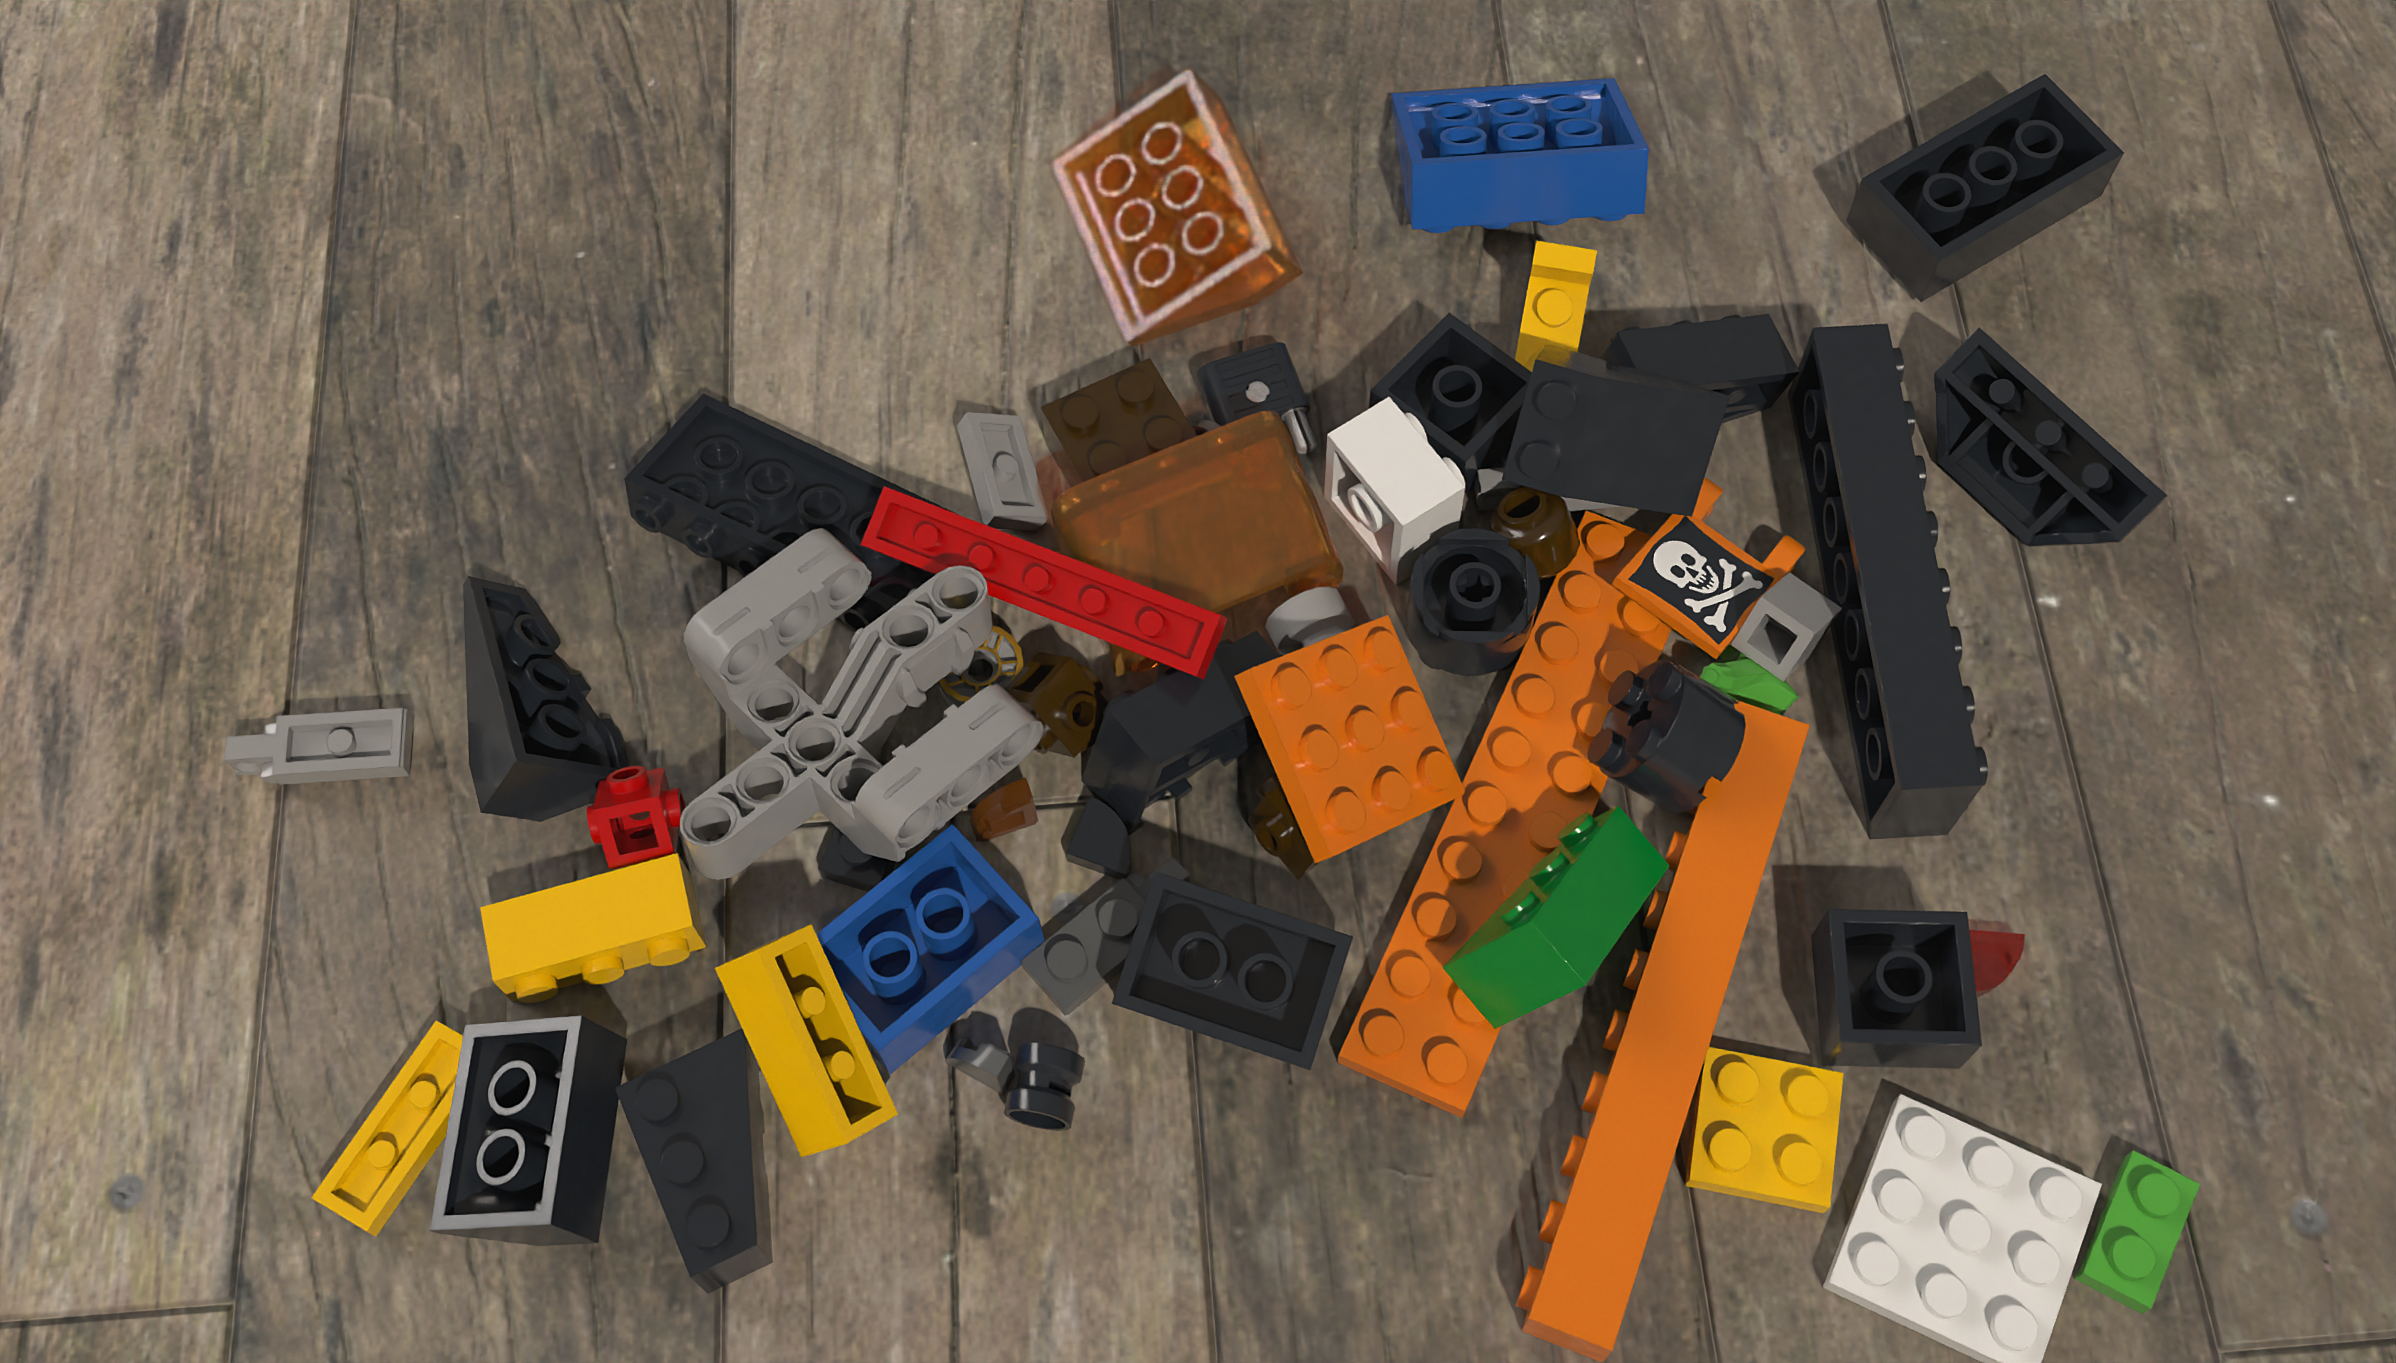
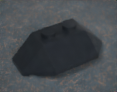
(2032, 453)

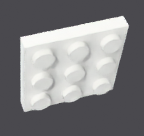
(1963, 1236)

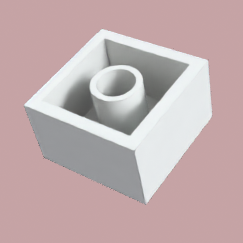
(1392, 486)

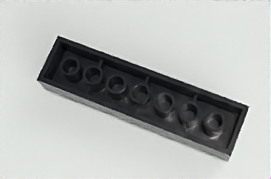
(1881, 567)

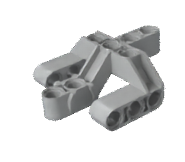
(896, 804)

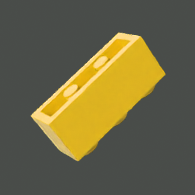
(593, 929)
(806, 1042)

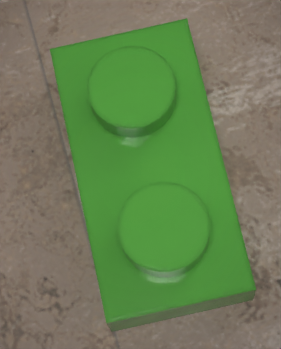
(2137, 1232)

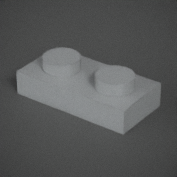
(1002, 471)

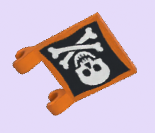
(1701, 578)

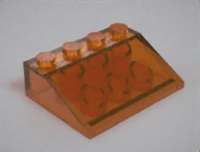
(1175, 213)

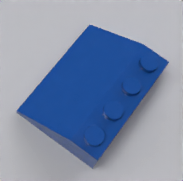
(1519, 154)

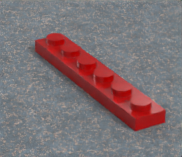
(1048, 582)

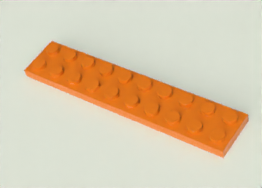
(1519, 796)

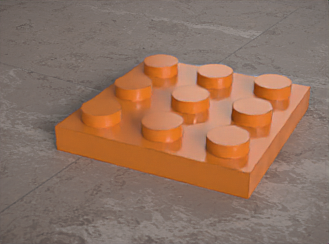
(1350, 737)

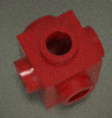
(636, 816)

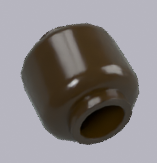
(1538, 527)

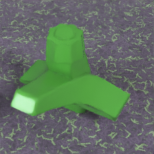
(1749, 682)

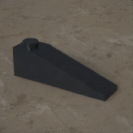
(529, 722)

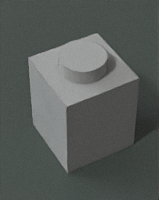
(1786, 626)

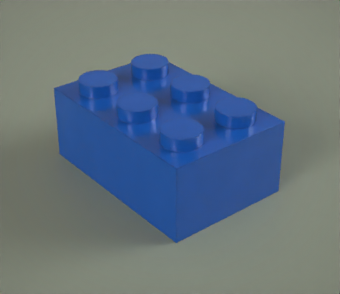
(927, 946)

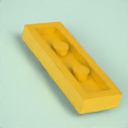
(396, 1136)

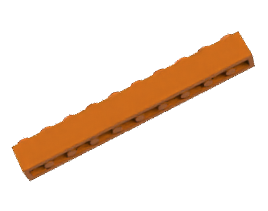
(1659, 1046)

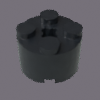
(1472, 603)
(1667, 735)

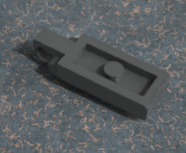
(1095, 942)

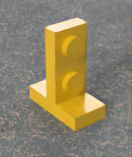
(1555, 300)

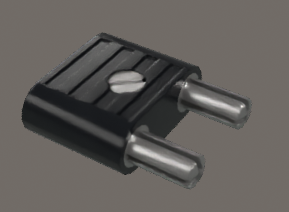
(1256, 383)

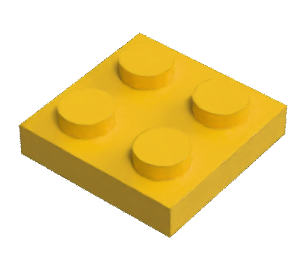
(1765, 1130)

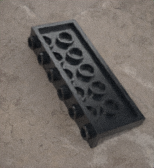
(752, 490)

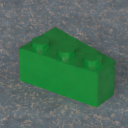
(1559, 919)

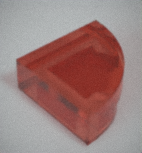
(1994, 957)

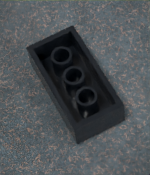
(1983, 187)

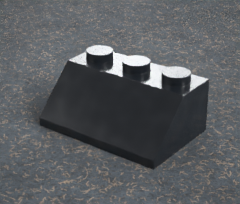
(530, 1132)

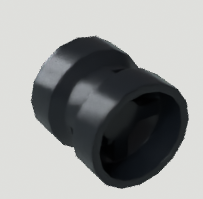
(1044, 1086)

